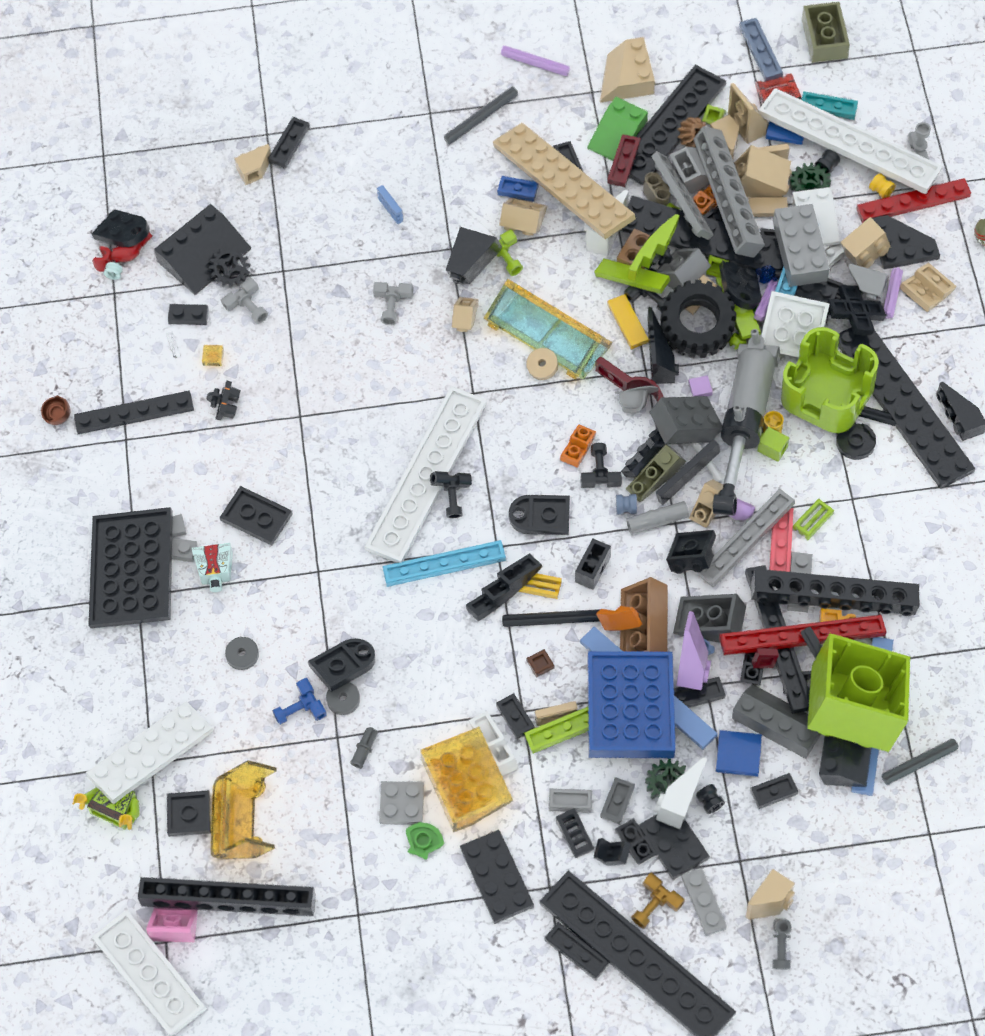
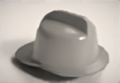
(636, 398)

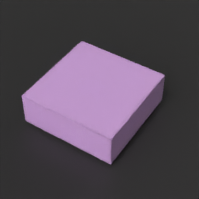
(700, 386)

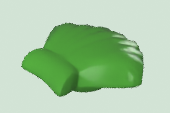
(423, 839)

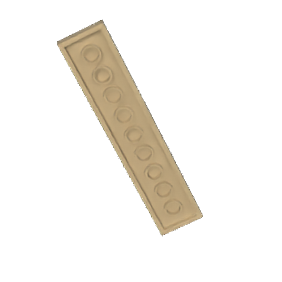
(564, 180)

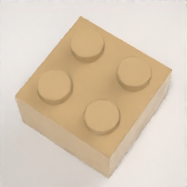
(866, 244)

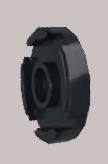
(856, 442)

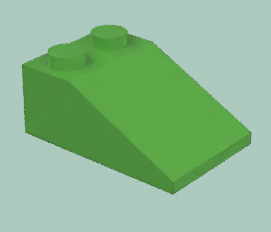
(618, 119)

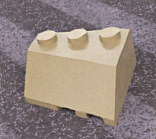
(628, 71)

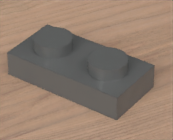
(617, 800)

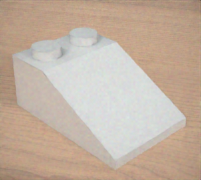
(825, 212)
(595, 242)
(675, 802)

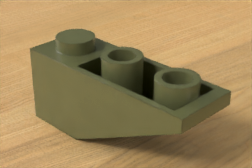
(656, 473)

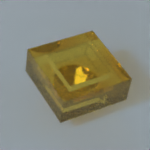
(212, 355)

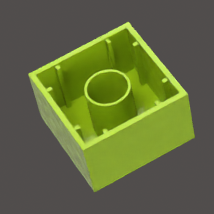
(859, 693)

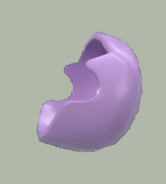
(744, 510)

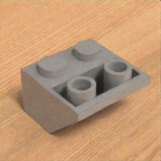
(690, 168)

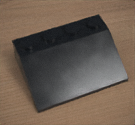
(192, 246)

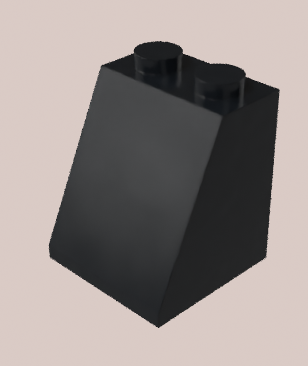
(471, 255)

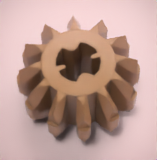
(689, 129)

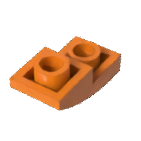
(705, 200)
(578, 445)
(620, 619)

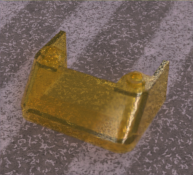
(235, 810)

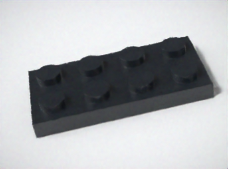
(496, 876)

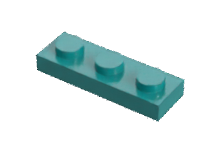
(834, 105)

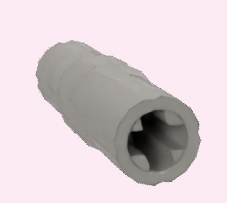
(657, 517)

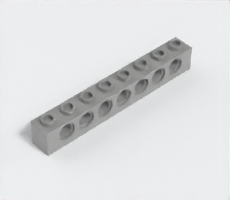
(728, 192)

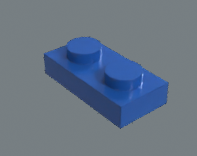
(517, 188)

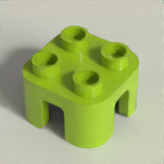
(826, 384)

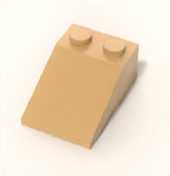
(746, 113)

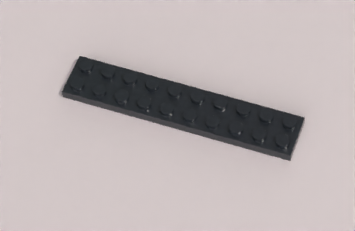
(652, 215)
(911, 413)
(637, 957)

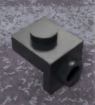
(612, 852)

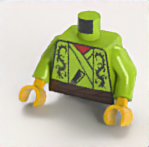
(121, 813)

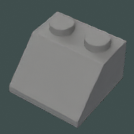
(685, 266)

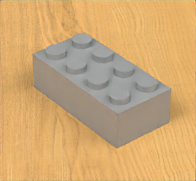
(801, 245)

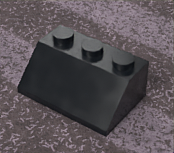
(844, 763)

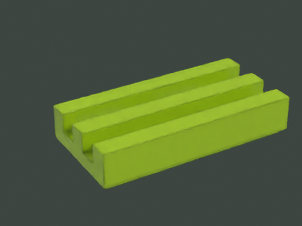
(803, 530)

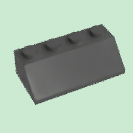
(775, 721)

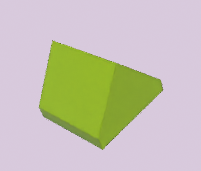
(714, 268)

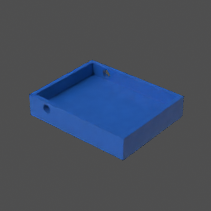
(630, 704)

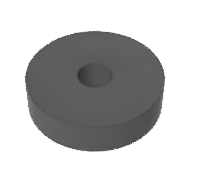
(245, 661)
(346, 706)

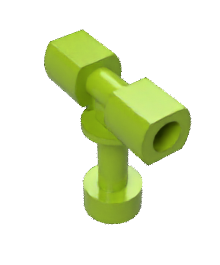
(506, 240)

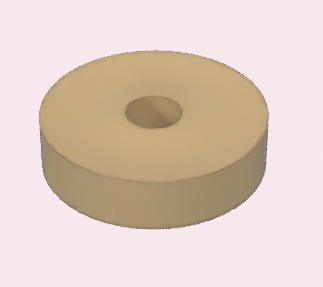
(542, 355)

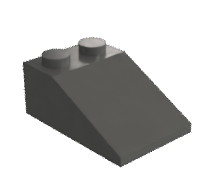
(713, 614)

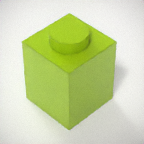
(773, 444)

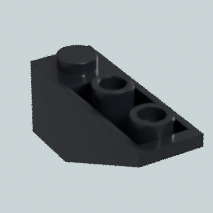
(966, 416)

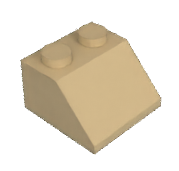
(522, 216)
(771, 897)

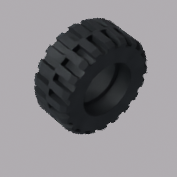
(698, 295)

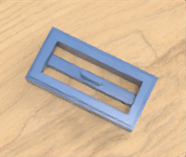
(390, 204)

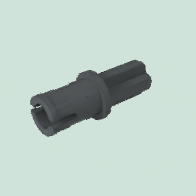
(364, 747)

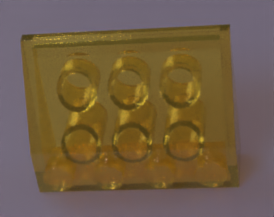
(465, 778)

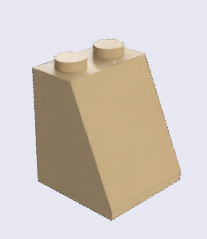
(763, 173)

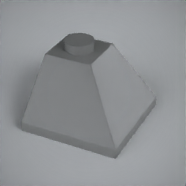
(869, 281)

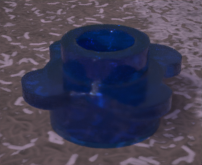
(766, 274)

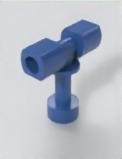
(306, 700)

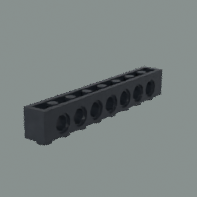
(845, 586)
(227, 896)

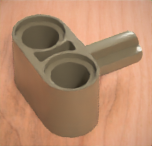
(656, 189)

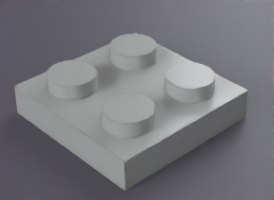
(401, 802)

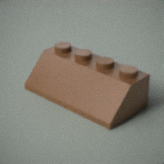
(651, 602)

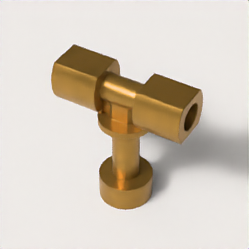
(659, 896)

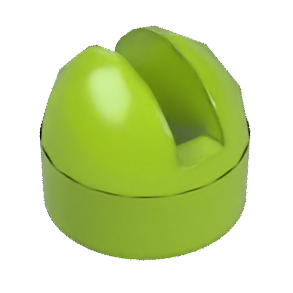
(736, 340)

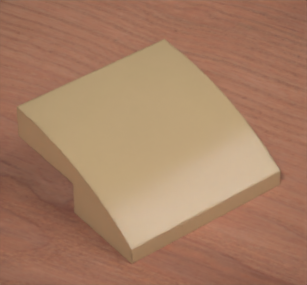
(927, 287)

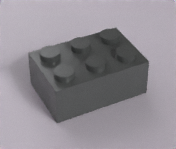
(686, 419)

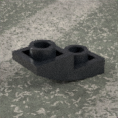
(749, 674)
(641, 847)

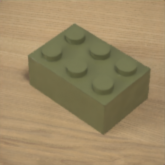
(825, 32)

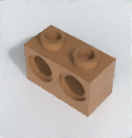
(632, 247)

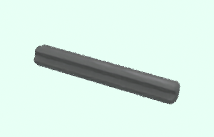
(919, 761)

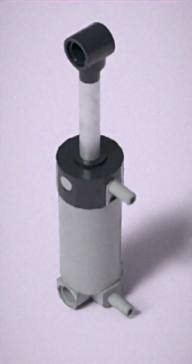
(745, 411)

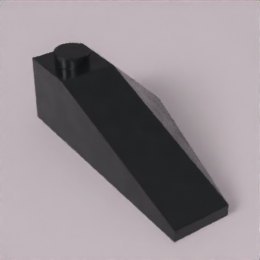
(661, 356)

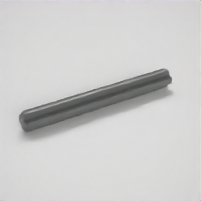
(480, 115)

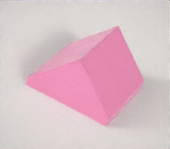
(172, 925)

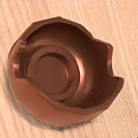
(55, 410)

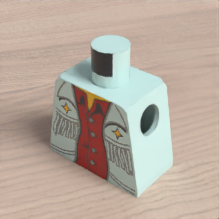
(214, 564)

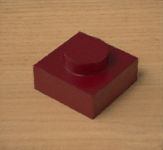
(765, 658)

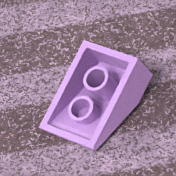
(693, 666)

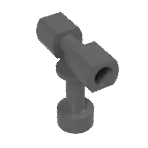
(782, 927)

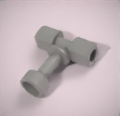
(917, 139)
(392, 295)
(243, 298)

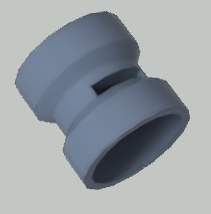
(626, 504)

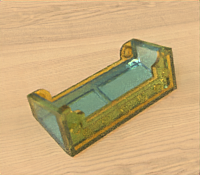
(547, 327)

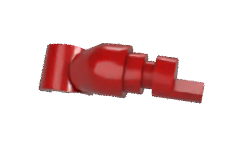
(118, 254)

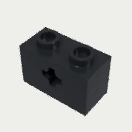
(593, 564)

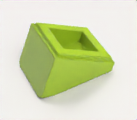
(713, 114)

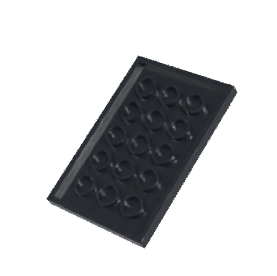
(131, 568)

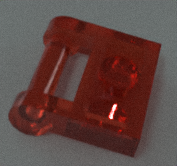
(790, 87)

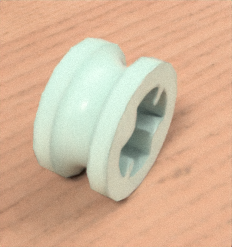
(113, 271)

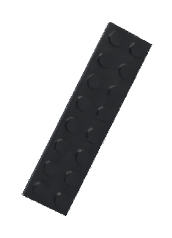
(661, 131)

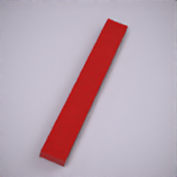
(791, 636)

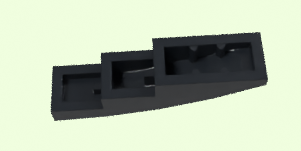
(505, 587)

